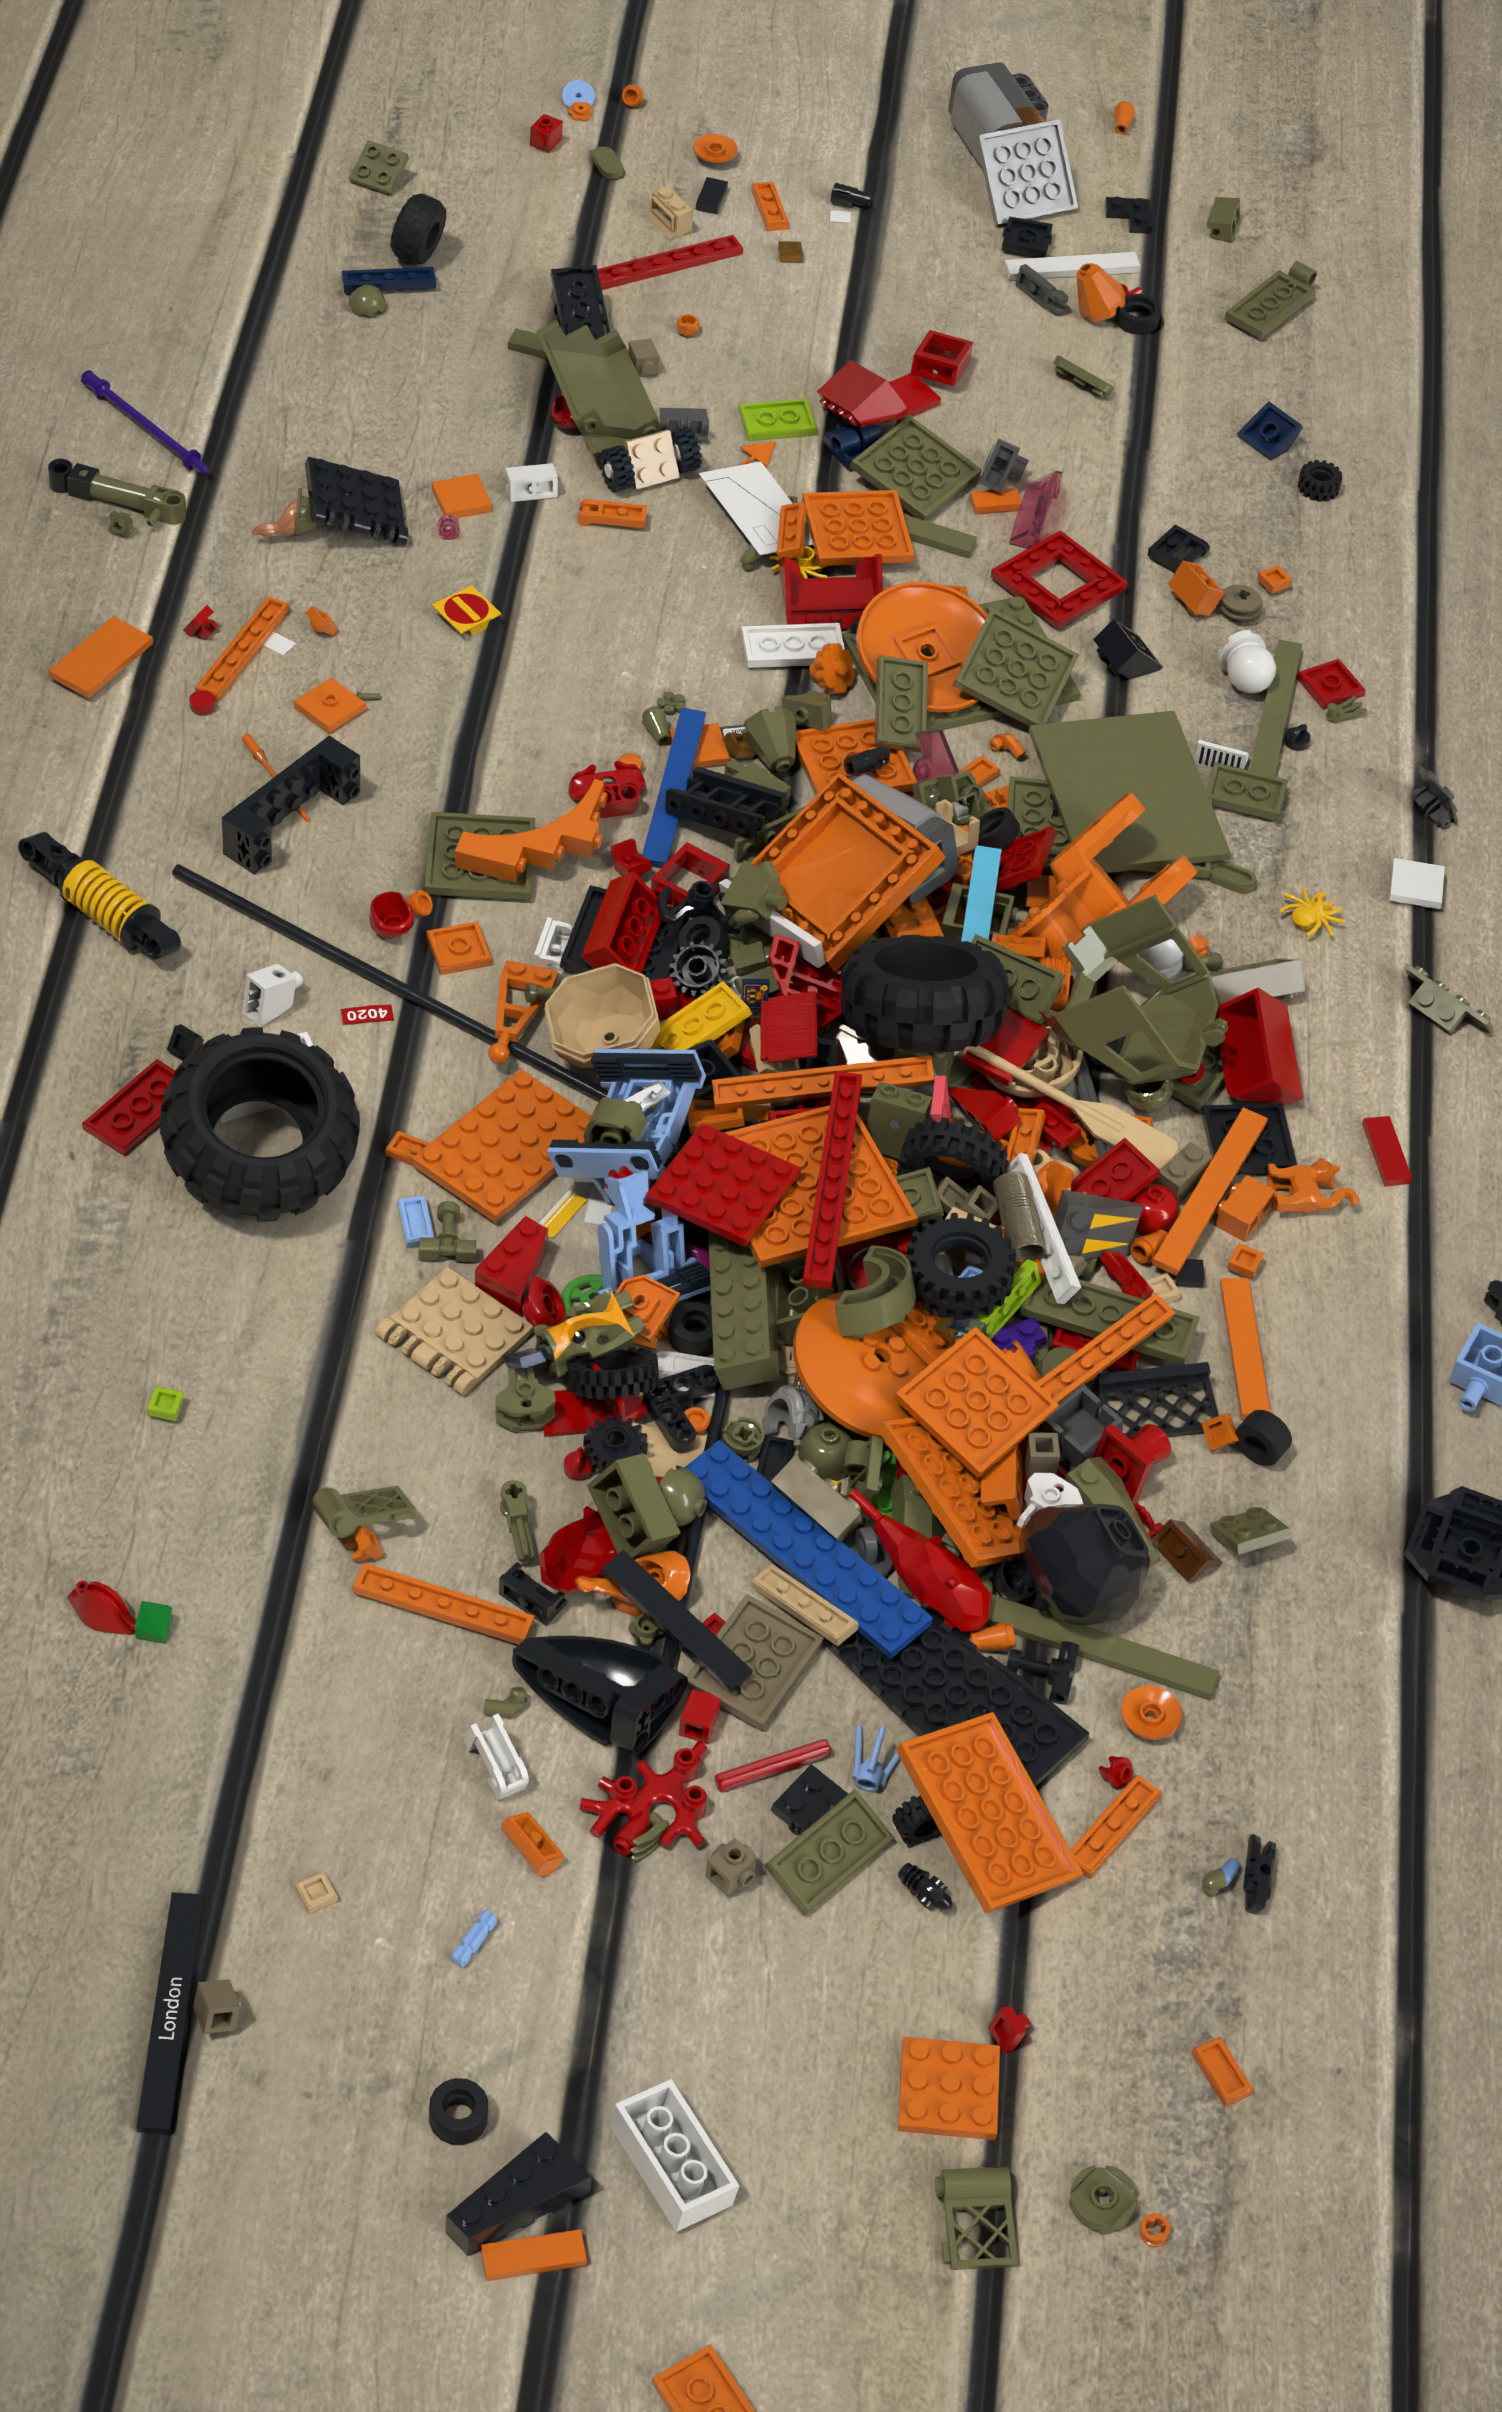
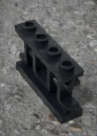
(726, 802)

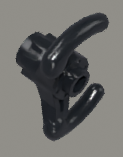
(697, 903)

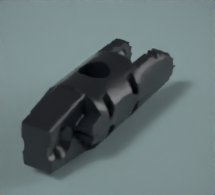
(1258, 1874)

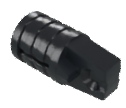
(867, 761)

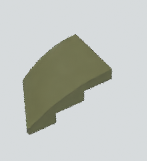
(957, 788)

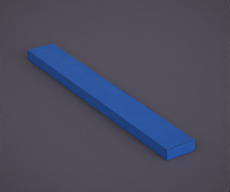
(677, 770)

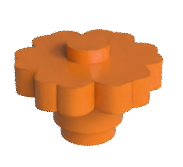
(833, 668)

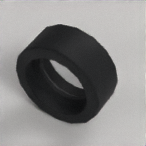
(1135, 324)
(998, 828)

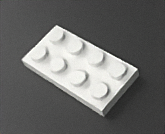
(787, 643)

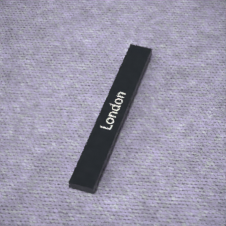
(170, 2014)

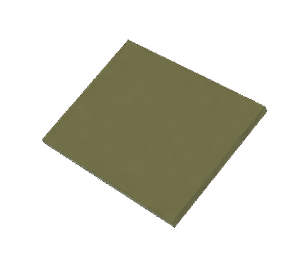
(1103, 759)

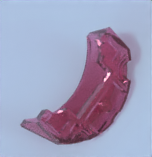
(1034, 508)

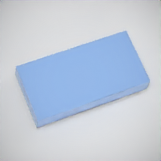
(414, 1220)

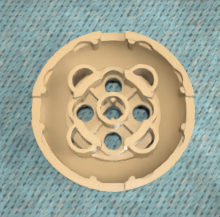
(1055, 1069)

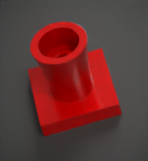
(1133, 1456)

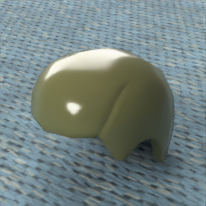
(367, 300)

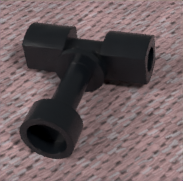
(1057, 1671)

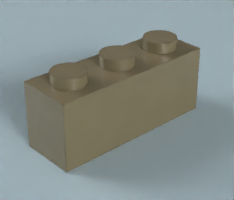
(817, 1498)

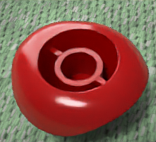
(543, 1303)

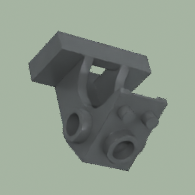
(1002, 463)

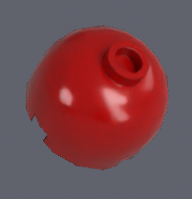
(1159, 1209)

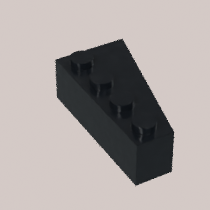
(518, 2194)

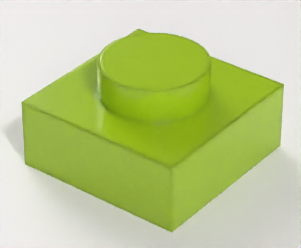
(165, 1403)

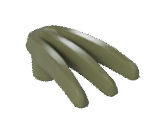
(1342, 712)
(649, 1840)

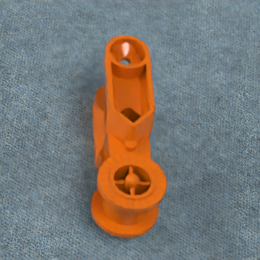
(1086, 890)

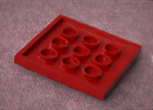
(723, 1184)

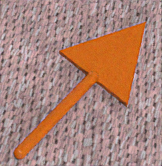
(760, 452)

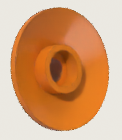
(715, 148)
(1155, 1703)

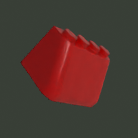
(861, 397)
(1259, 1050)

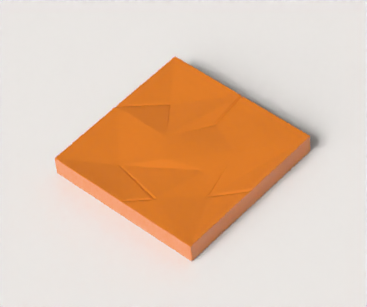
(847, 866)

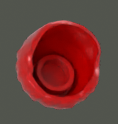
(391, 915)

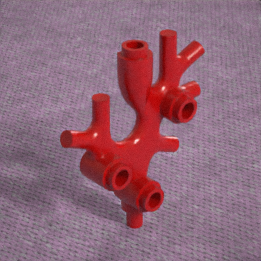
(636, 1803)

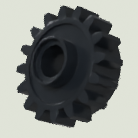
(693, 957)
(613, 1441)

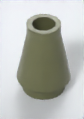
(656, 723)

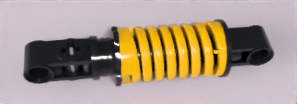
(101, 896)

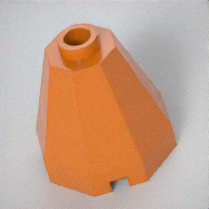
(1098, 293)

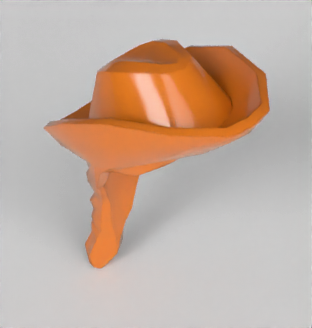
(666, 1567)

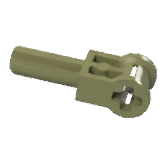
(515, 1510)

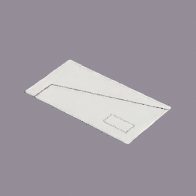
(752, 502)

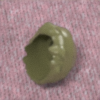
(1149, 1096)

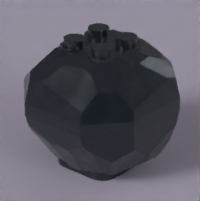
(1083, 1562)

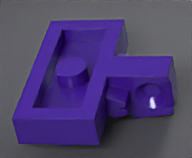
(1026, 1332)

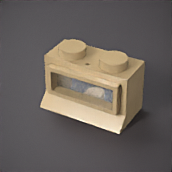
(670, 213)

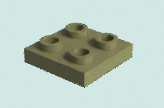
(379, 167)
(863, 1465)
(1250, 1530)

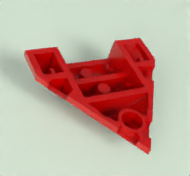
(799, 976)

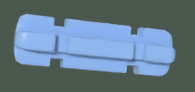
(473, 1938)

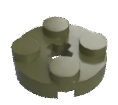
(1098, 2216)

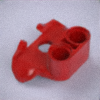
(628, 783)

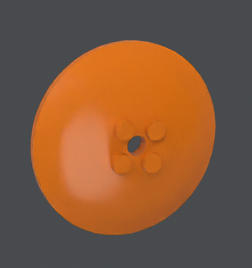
(918, 618)
(846, 1373)

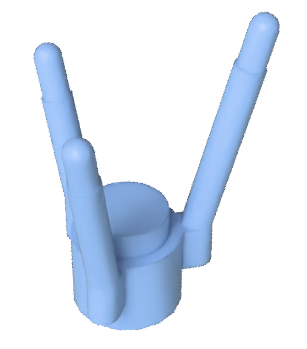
(870, 1775)

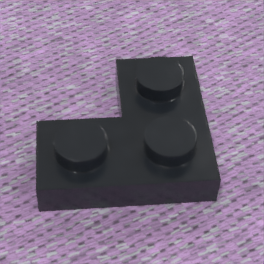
(1135, 210)

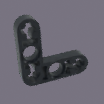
(672, 1398)

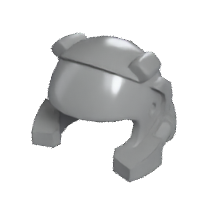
(794, 1409)

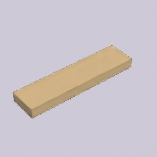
(804, 1604)

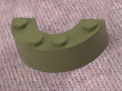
(886, 1298)

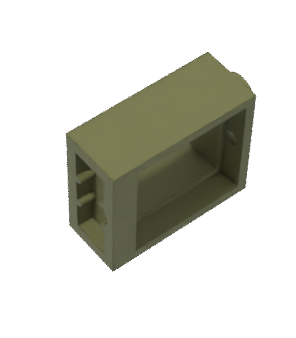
(958, 897)

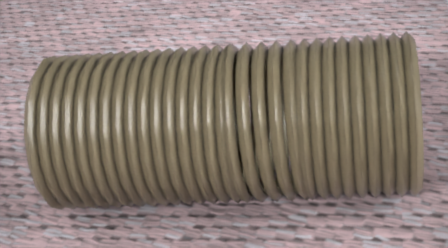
(1019, 1215)

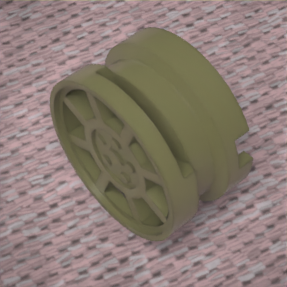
(744, 1438)

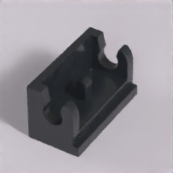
(530, 1595)

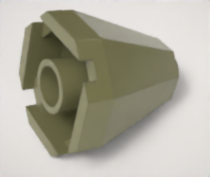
(772, 737)

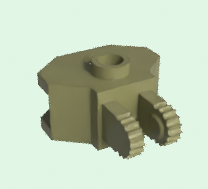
(524, 1400)

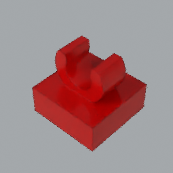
(199, 623)
(1009, 2028)

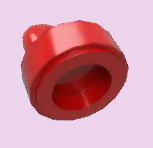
(577, 1465)

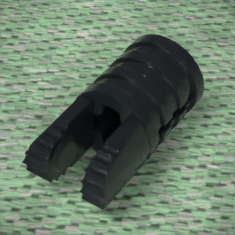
(850, 196)

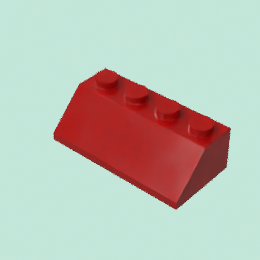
(624, 925)

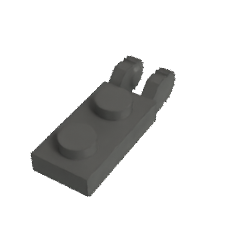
(1041, 290)

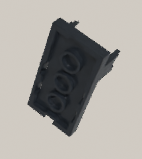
(578, 295)

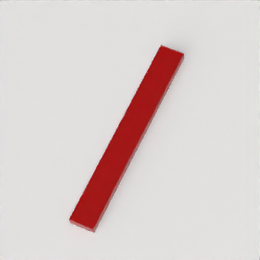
(669, 261)

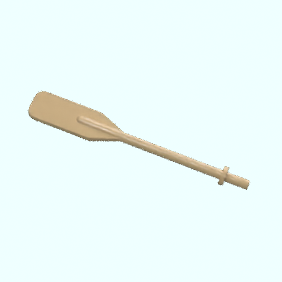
(1101, 1119)

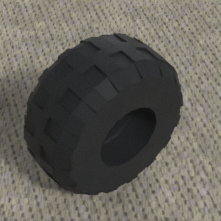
(418, 229)

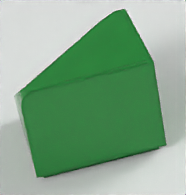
(153, 1622)

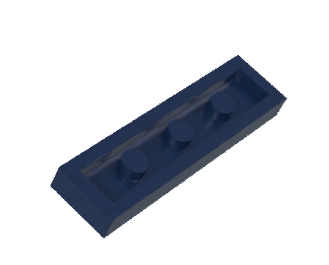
(390, 279)

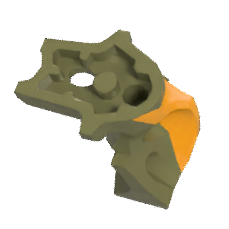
(604, 1320)

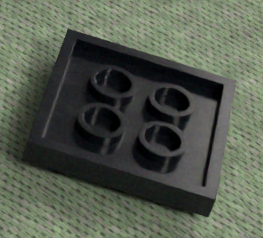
(1271, 1147)

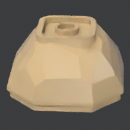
(601, 1011)

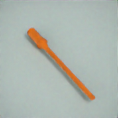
(258, 754)

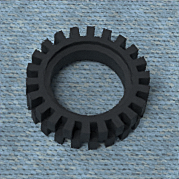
(620, 1374)

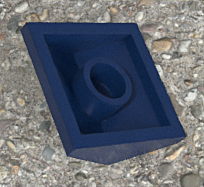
(1270, 431)

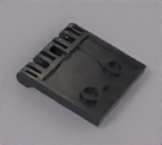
(356, 499)

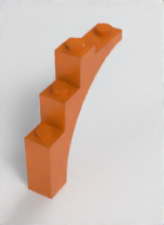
(508, 854)

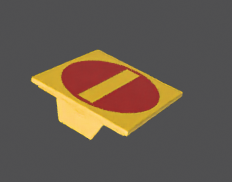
(467, 610)

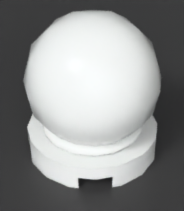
(1247, 662)
(1165, 958)

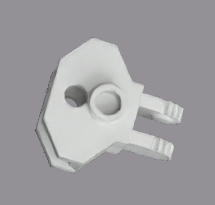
(1042, 1493)

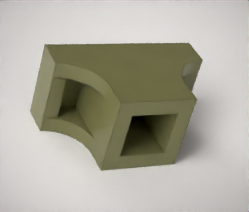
(810, 709)

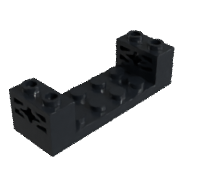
(248, 826)

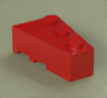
(512, 1263)

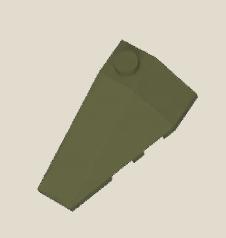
(1102, 1485)
(913, 1511)

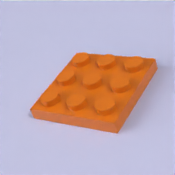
(949, 2088)

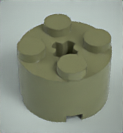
(616, 1122)

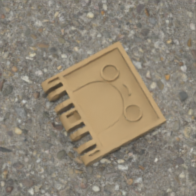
(455, 1328)

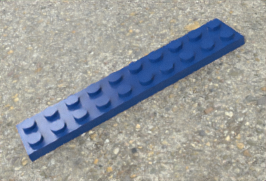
(808, 1551)

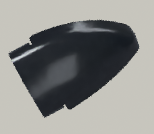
(602, 1686)

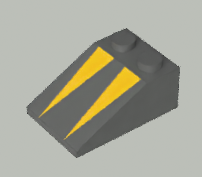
(1095, 1224)

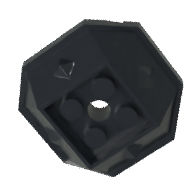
(1460, 1544)

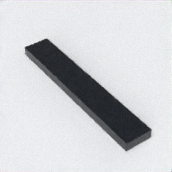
(676, 1621)

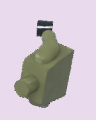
(753, 895)

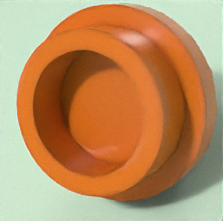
(632, 95)
(1199, 945)

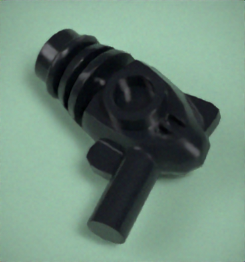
(930, 1890)

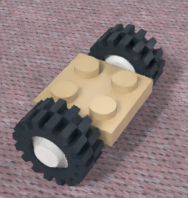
(650, 459)

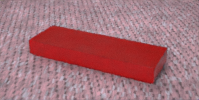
(1387, 1151)

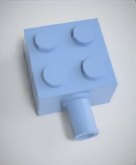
(1479, 1368)

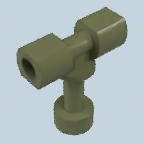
(447, 1242)

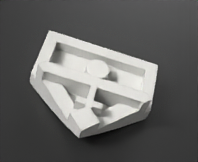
(650, 1095)

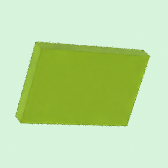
(777, 419)

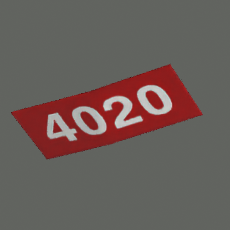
(367, 1014)

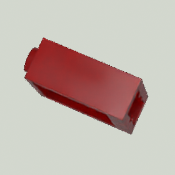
(948, 370)
(695, 861)

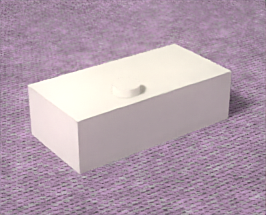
(673, 2155)

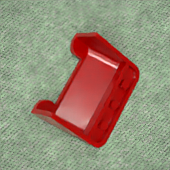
(831, 598)

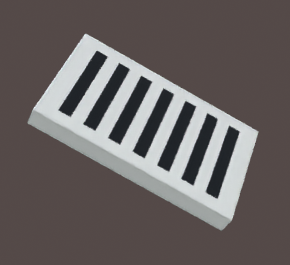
(1209, 753)

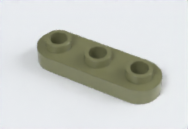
(1082, 376)

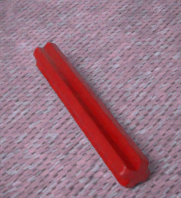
(772, 1765)

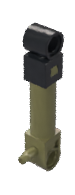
(86, 482)

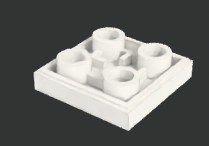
(1416, 883)

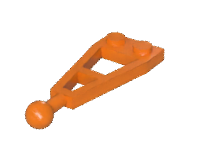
(517, 976)

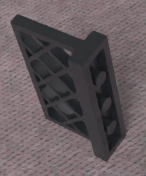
(1159, 1379)

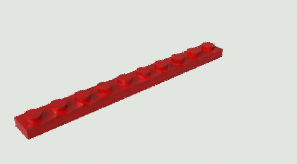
(832, 1180)

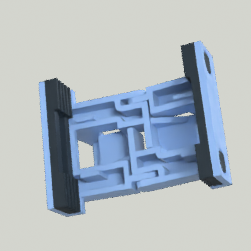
(626, 1074)

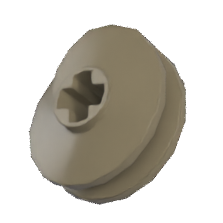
(1241, 604)

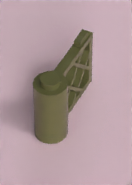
(346, 1512)
(973, 2190)

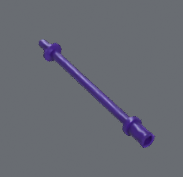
(101, 389)

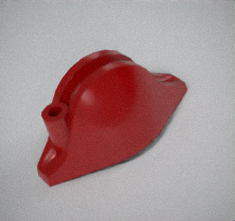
(101, 1608)

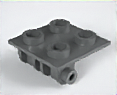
(679, 418)
(1435, 799)

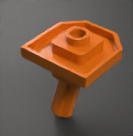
(652, 1303)

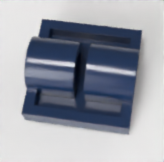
(851, 441)

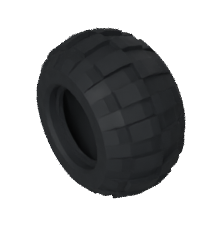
(270, 1071)

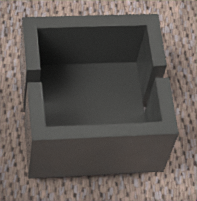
(1078, 1424)

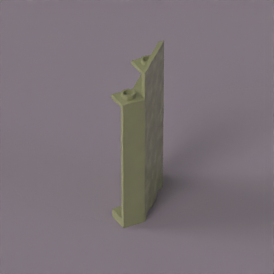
(599, 386)

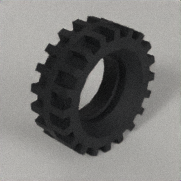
(955, 1142)
(961, 1294)

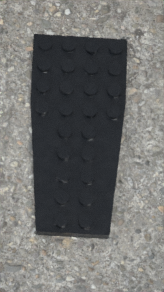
(948, 1682)

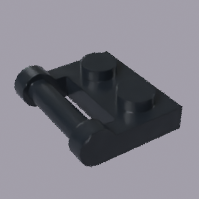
(1173, 544)

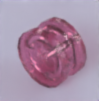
(448, 534)

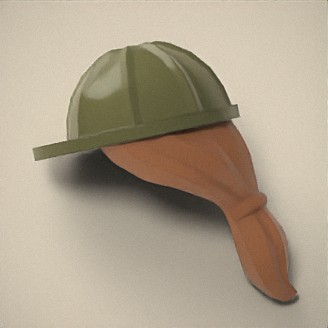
(294, 520)

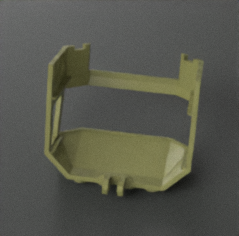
(1166, 1030)

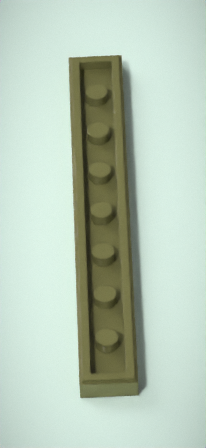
(1276, 708)
(1105, 1648)

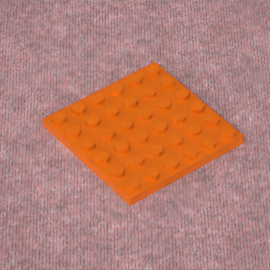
(872, 1194)

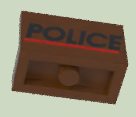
(1185, 1549)

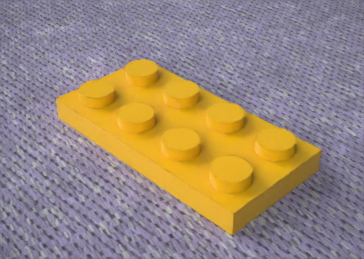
(702, 1019)

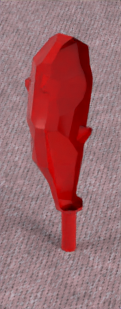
(577, 1552)
(932, 1572)

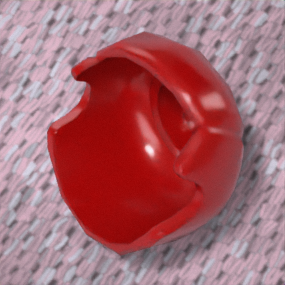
(561, 414)

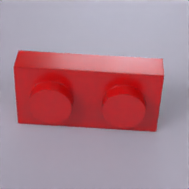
(1058, 1128)

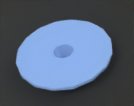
(578, 92)

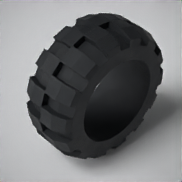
(924, 993)

